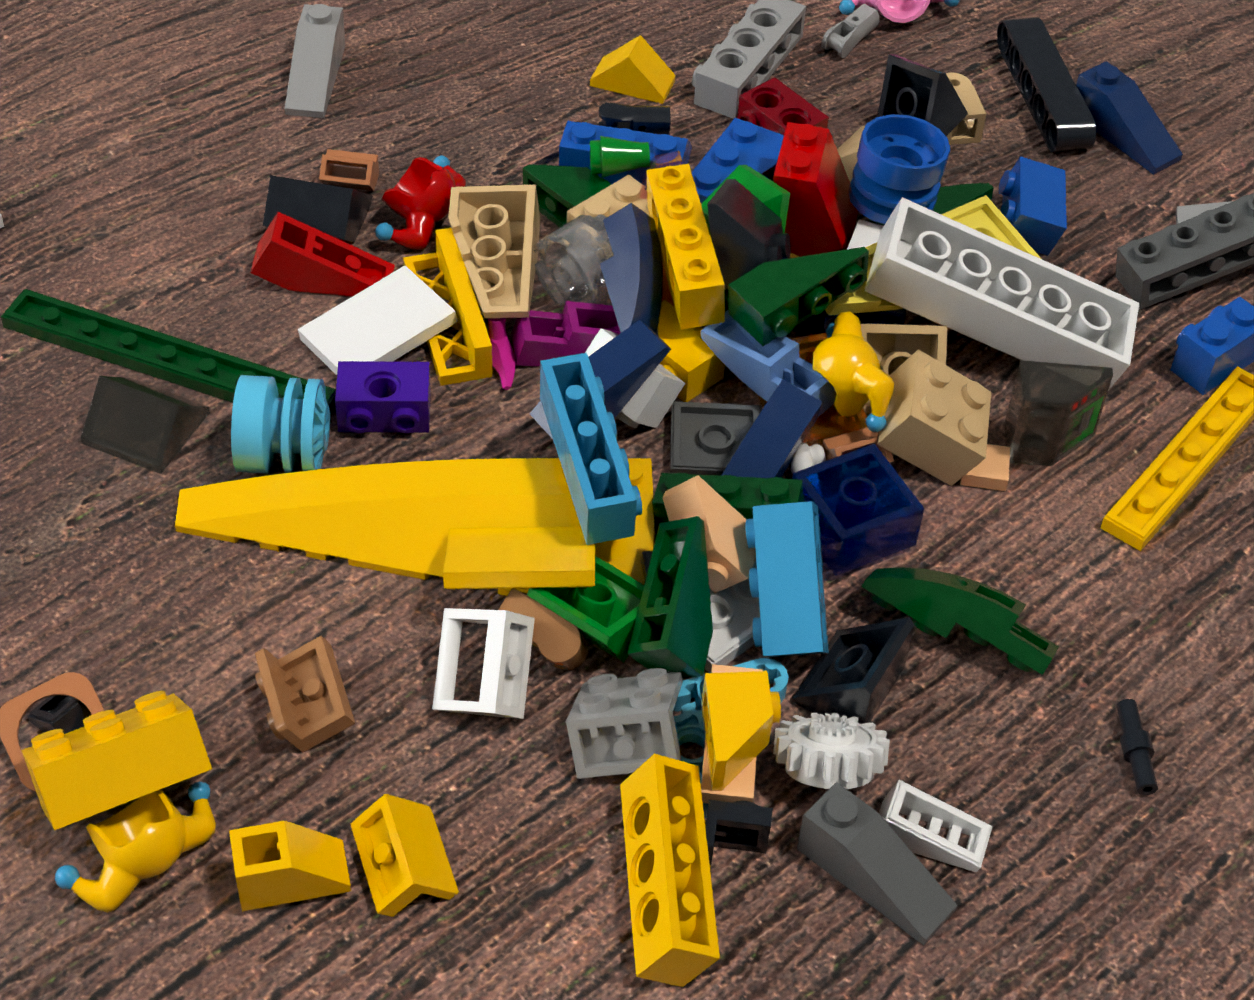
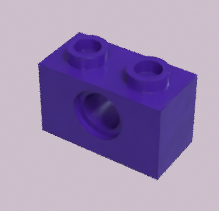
(383, 396)

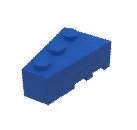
(738, 145)

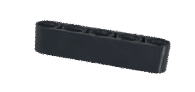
(1046, 85)

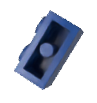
(1035, 202)
(1216, 346)

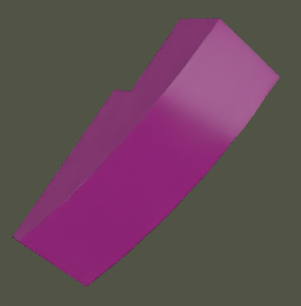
(560, 334)

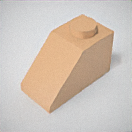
(724, 527)

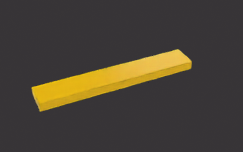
(1183, 462)

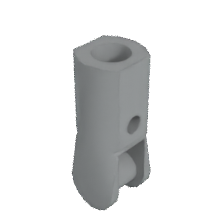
(851, 31)

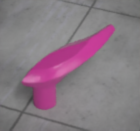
(502, 352)

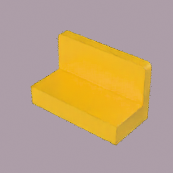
(402, 854)

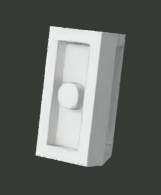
(504, 663)

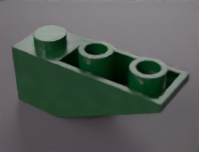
(788, 291)

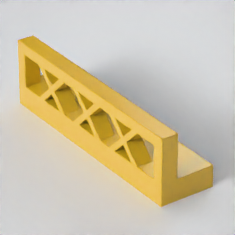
(461, 298)

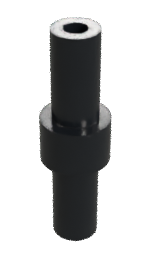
(1137, 747)

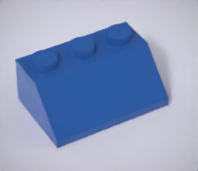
(575, 146)

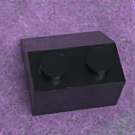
(321, 206)
(744, 231)

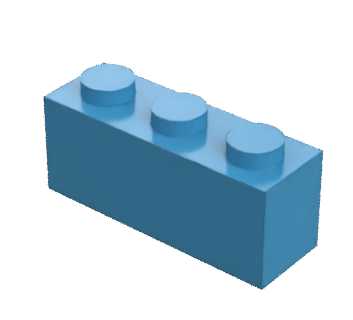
(788, 579)

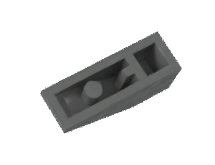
(874, 863)

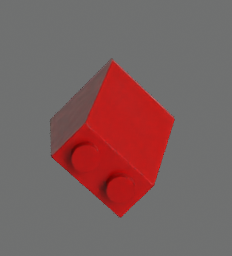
(819, 202)

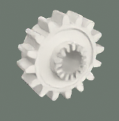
(831, 750)

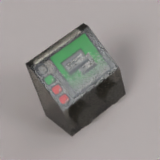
(1053, 410)

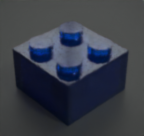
(861, 508)

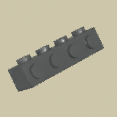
(1188, 253)

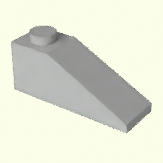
(315, 60)

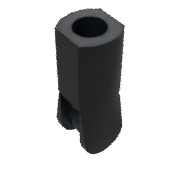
(636, 118)

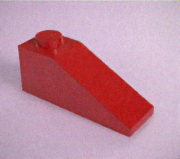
(314, 261)

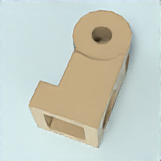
(972, 126)

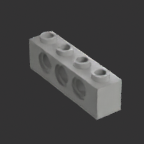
(748, 54)

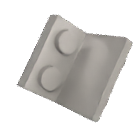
(623, 722)

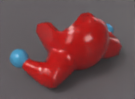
(421, 200)

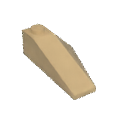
(497, 243)

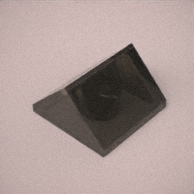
(140, 422)

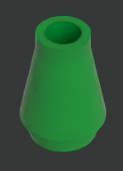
(616, 156)

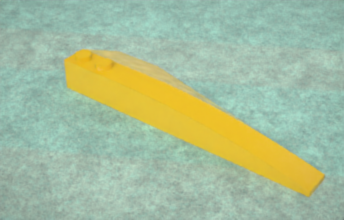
(401, 512)

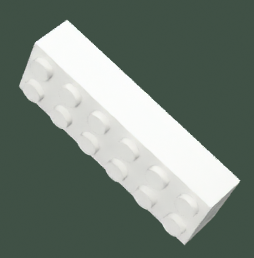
(999, 293)

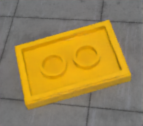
(518, 558)

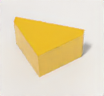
(634, 72)

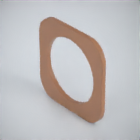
(13, 711)

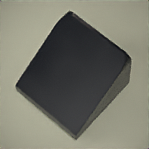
(59, 713)

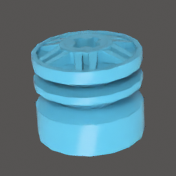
(273, 425)

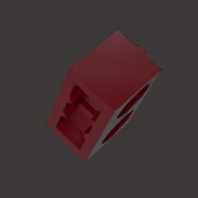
(775, 104)

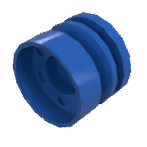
(897, 160)

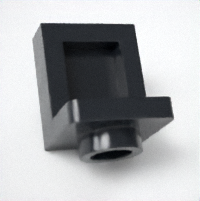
(737, 826)

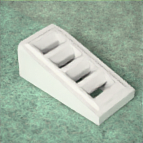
(926, 842)

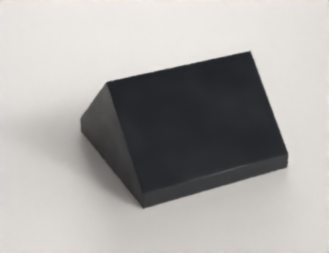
(920, 93)
(857, 670)

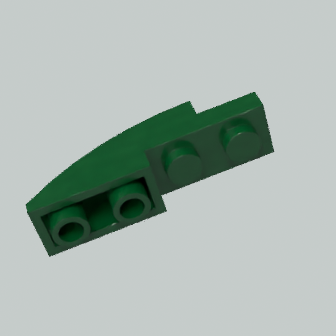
(944, 599)

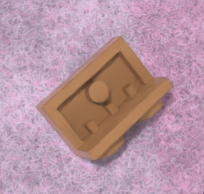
(304, 694)

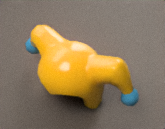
(853, 371)
(140, 845)

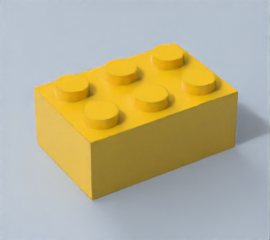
(115, 758)

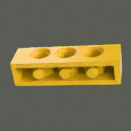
(686, 247)
(668, 872)

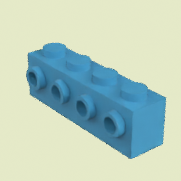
(589, 449)

